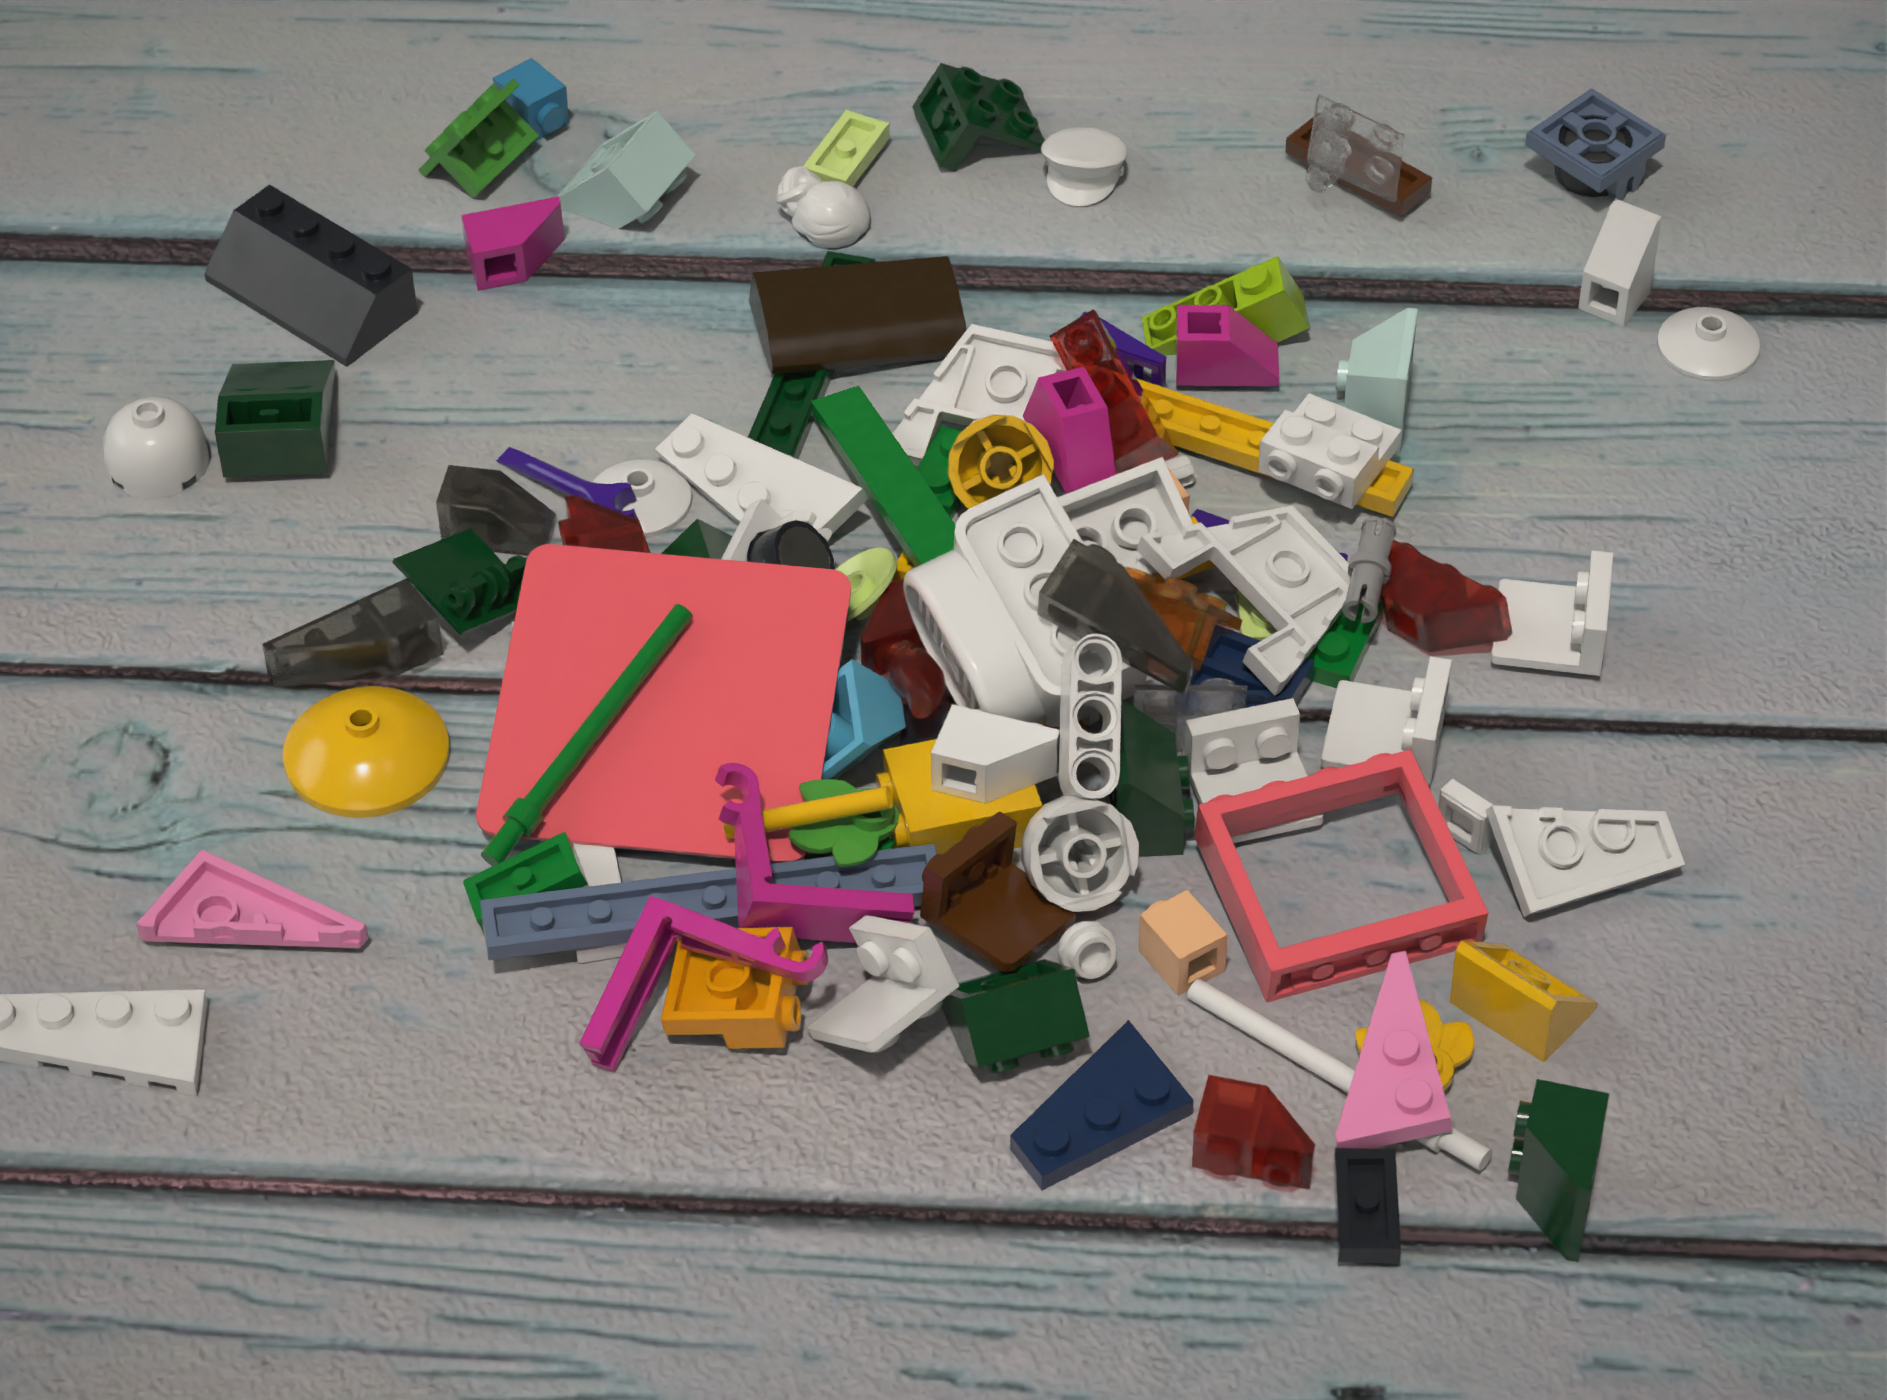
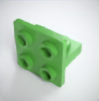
(481, 140)

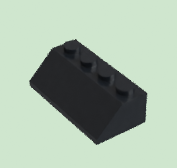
(311, 276)

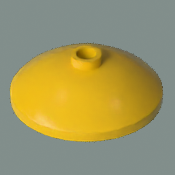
(366, 751)

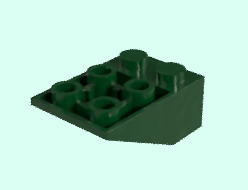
(275, 418)

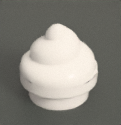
(1087, 949)

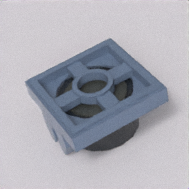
(1596, 146)

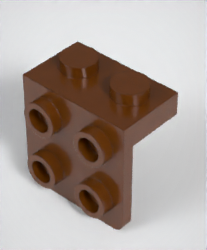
(989, 901)

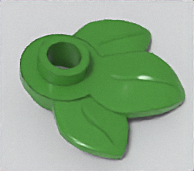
(849, 838)

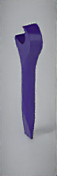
(609, 495)

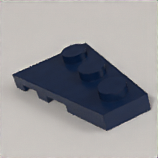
(1100, 1110)

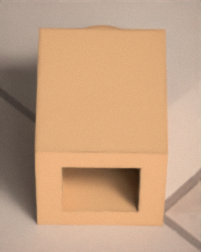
(1182, 941)

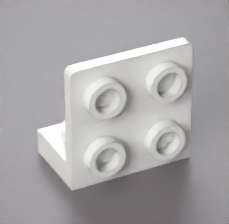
(1558, 624)
(1389, 720)
(1243, 753)
(905, 986)

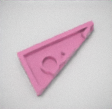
(231, 905)
(1396, 1079)

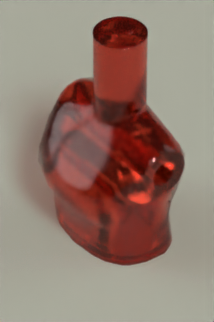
(915, 677)

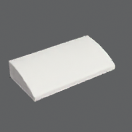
(1125, 508)

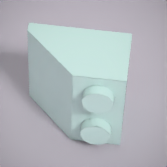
(629, 174)

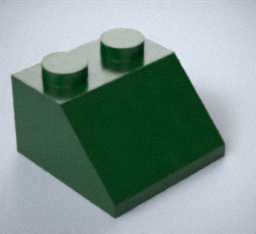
(1152, 785)
(1016, 1015)
(1558, 1159)

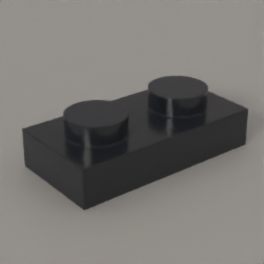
(1367, 1205)

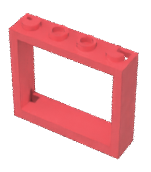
(1356, 950)

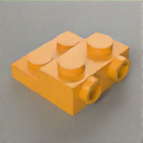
(732, 998)

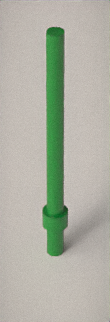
(525, 813)

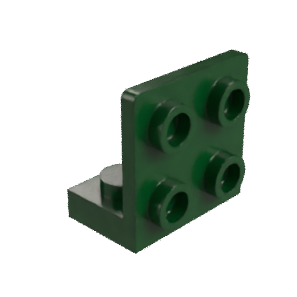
(963, 105)

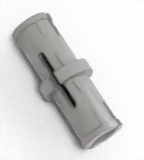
(1369, 569)

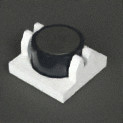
(780, 540)

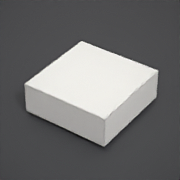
(1466, 816)

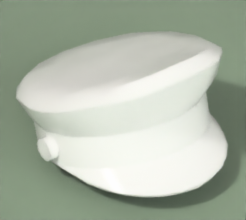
(1083, 164)

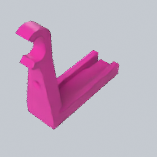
(810, 910)
(646, 957)

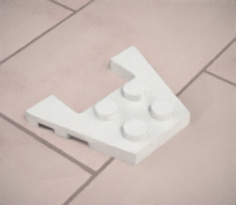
(979, 377)
(1278, 567)

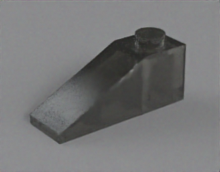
(1097, 595)
(359, 641)

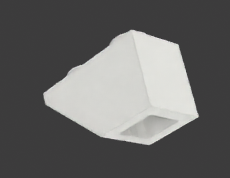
(1621, 263)
(991, 755)

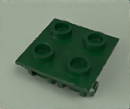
(465, 580)

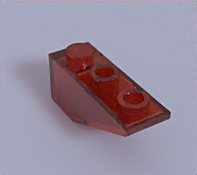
(1134, 423)

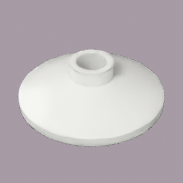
(1708, 343)
(660, 492)

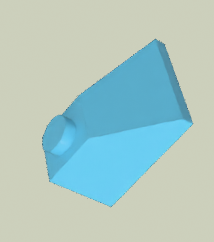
(862, 719)

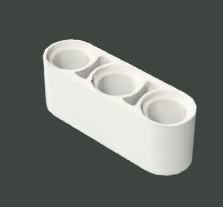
(1105, 696)

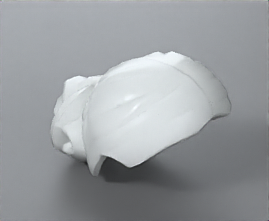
(825, 211)

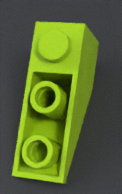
(1260, 294)

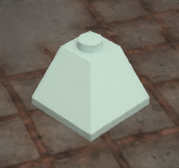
(1381, 370)

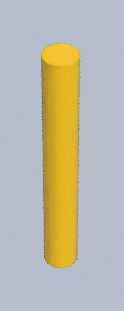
(822, 810)

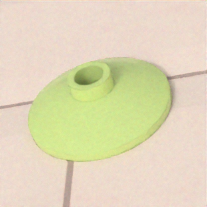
(869, 577)

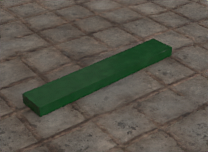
(787, 407)

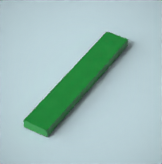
(886, 474)

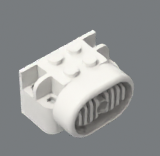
(982, 606)

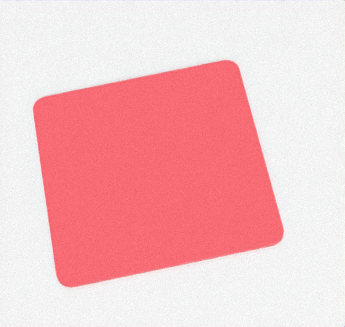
(736, 686)

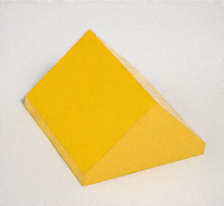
(1516, 997)

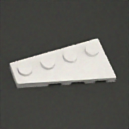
(112, 1032)

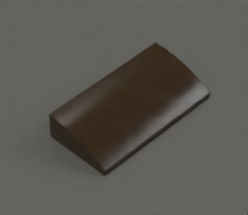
(857, 314)

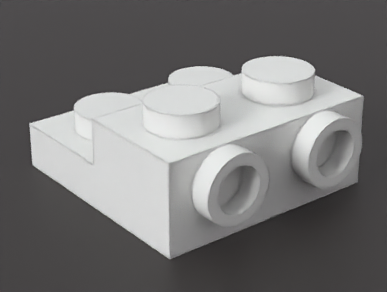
(1327, 450)

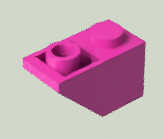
(511, 241)
(1222, 349)
(1076, 426)

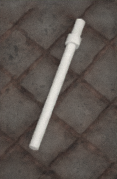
(1319, 1063)

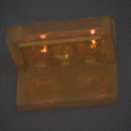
(1186, 615)

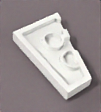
(1577, 854)

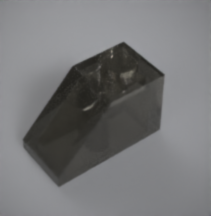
(495, 509)

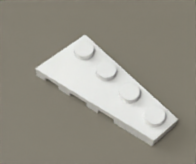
(740, 471)

